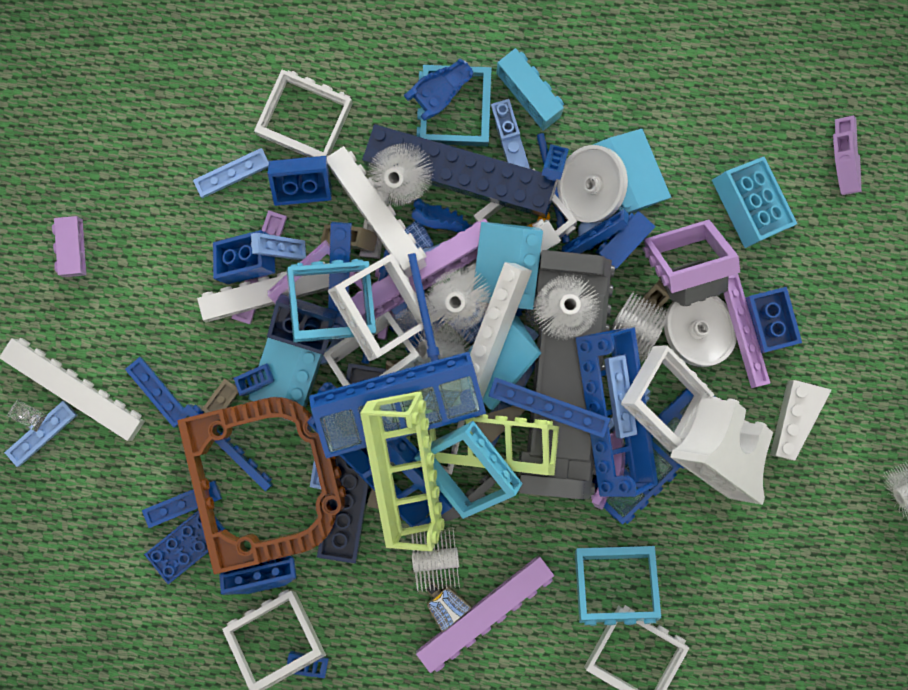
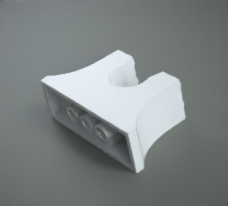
(726, 450)

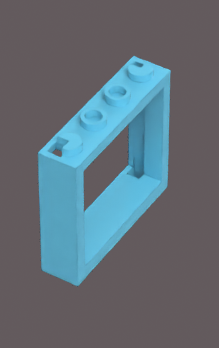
(482, 140)
(318, 268)
(488, 457)
(628, 618)

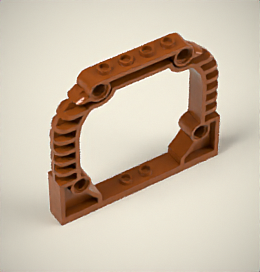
(225, 549)

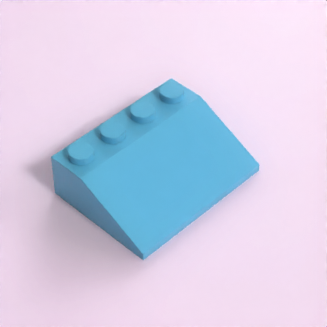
(643, 174)
(754, 201)
(508, 244)
(514, 360)
(292, 371)

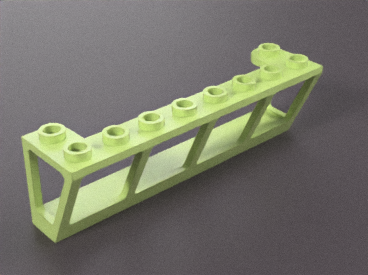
(545, 468)
(382, 470)

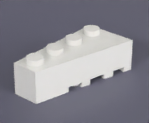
(797, 416)

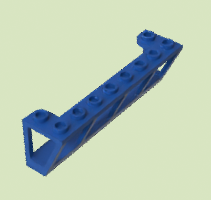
(637, 446)
(400, 452)

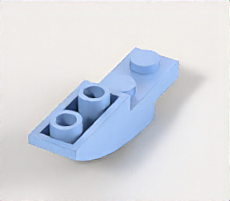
(509, 133)

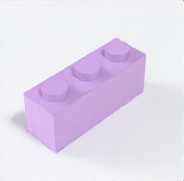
(69, 246)

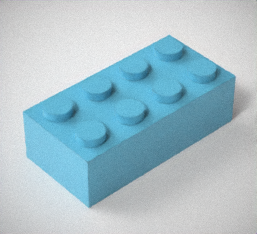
(530, 89)

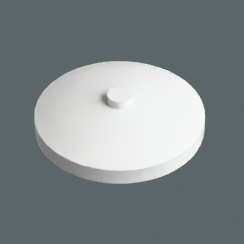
(593, 183)
(700, 332)

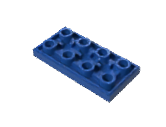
(180, 548)

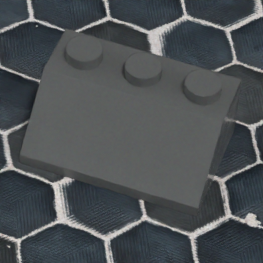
(699, 292)

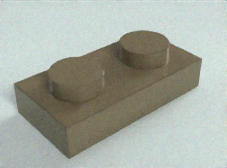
(221, 397)

